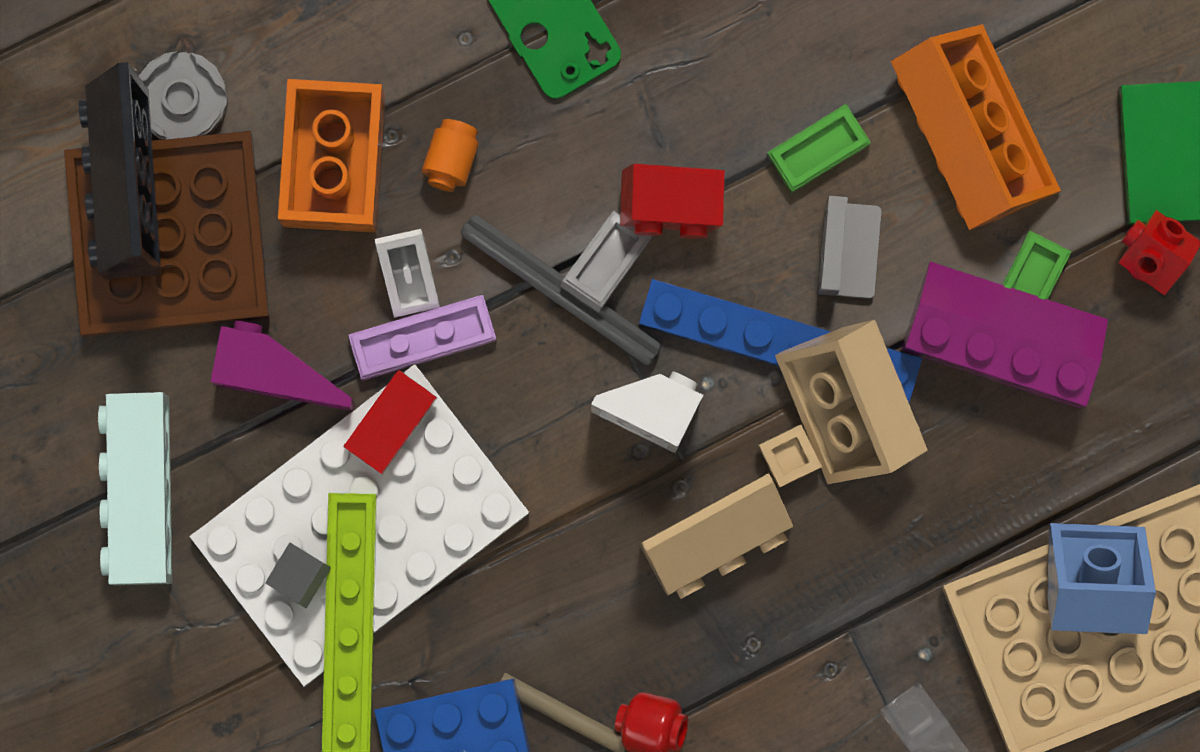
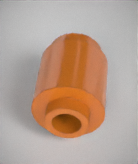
(450, 155)

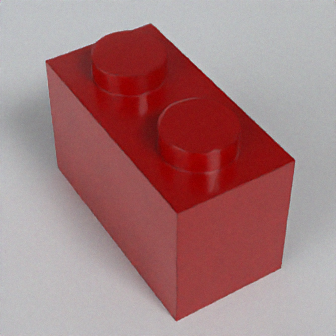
(672, 199)

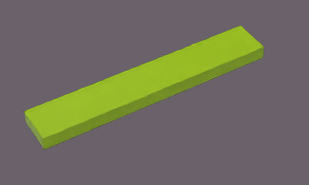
(349, 622)

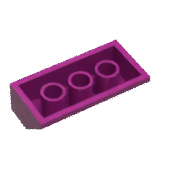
(1006, 335)

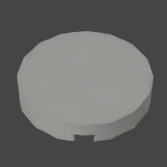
(184, 95)

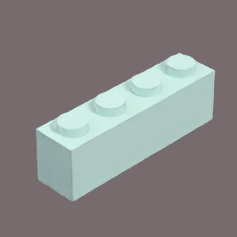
(137, 489)

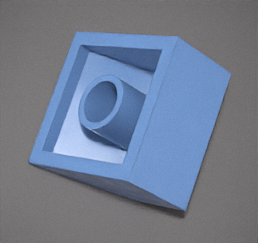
(1099, 579)

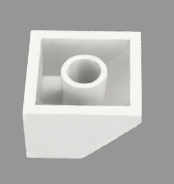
(652, 408)

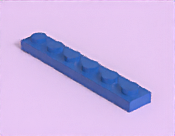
(741, 328)

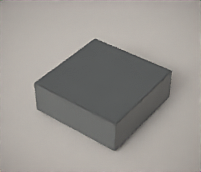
(298, 575)

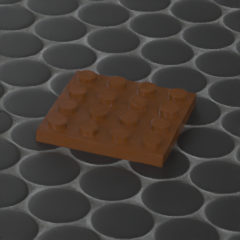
(205, 238)

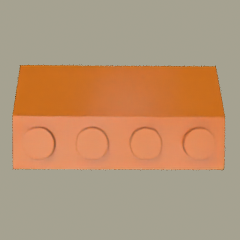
(975, 125)

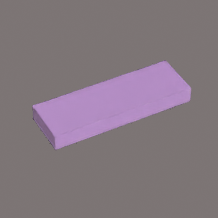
(422, 337)

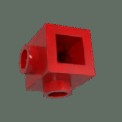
(1158, 251)

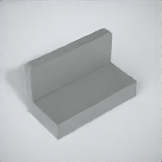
(849, 249)

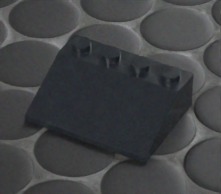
(121, 175)

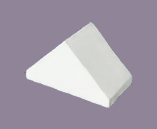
(407, 272)

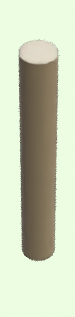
(567, 716)

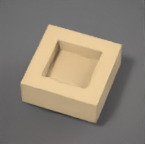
(789, 456)

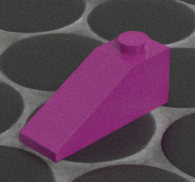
(262, 366)

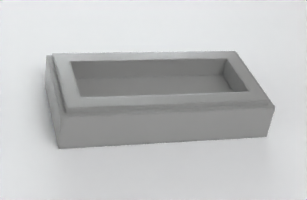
(604, 263)

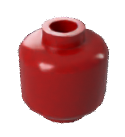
(651, 724)

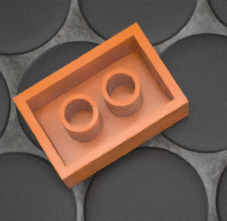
(331, 155)

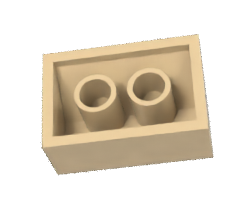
(852, 403)
(718, 537)

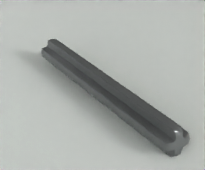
(548, 282)

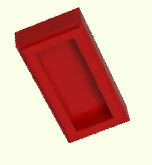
(390, 422)

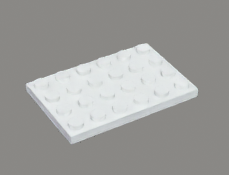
(433, 515)

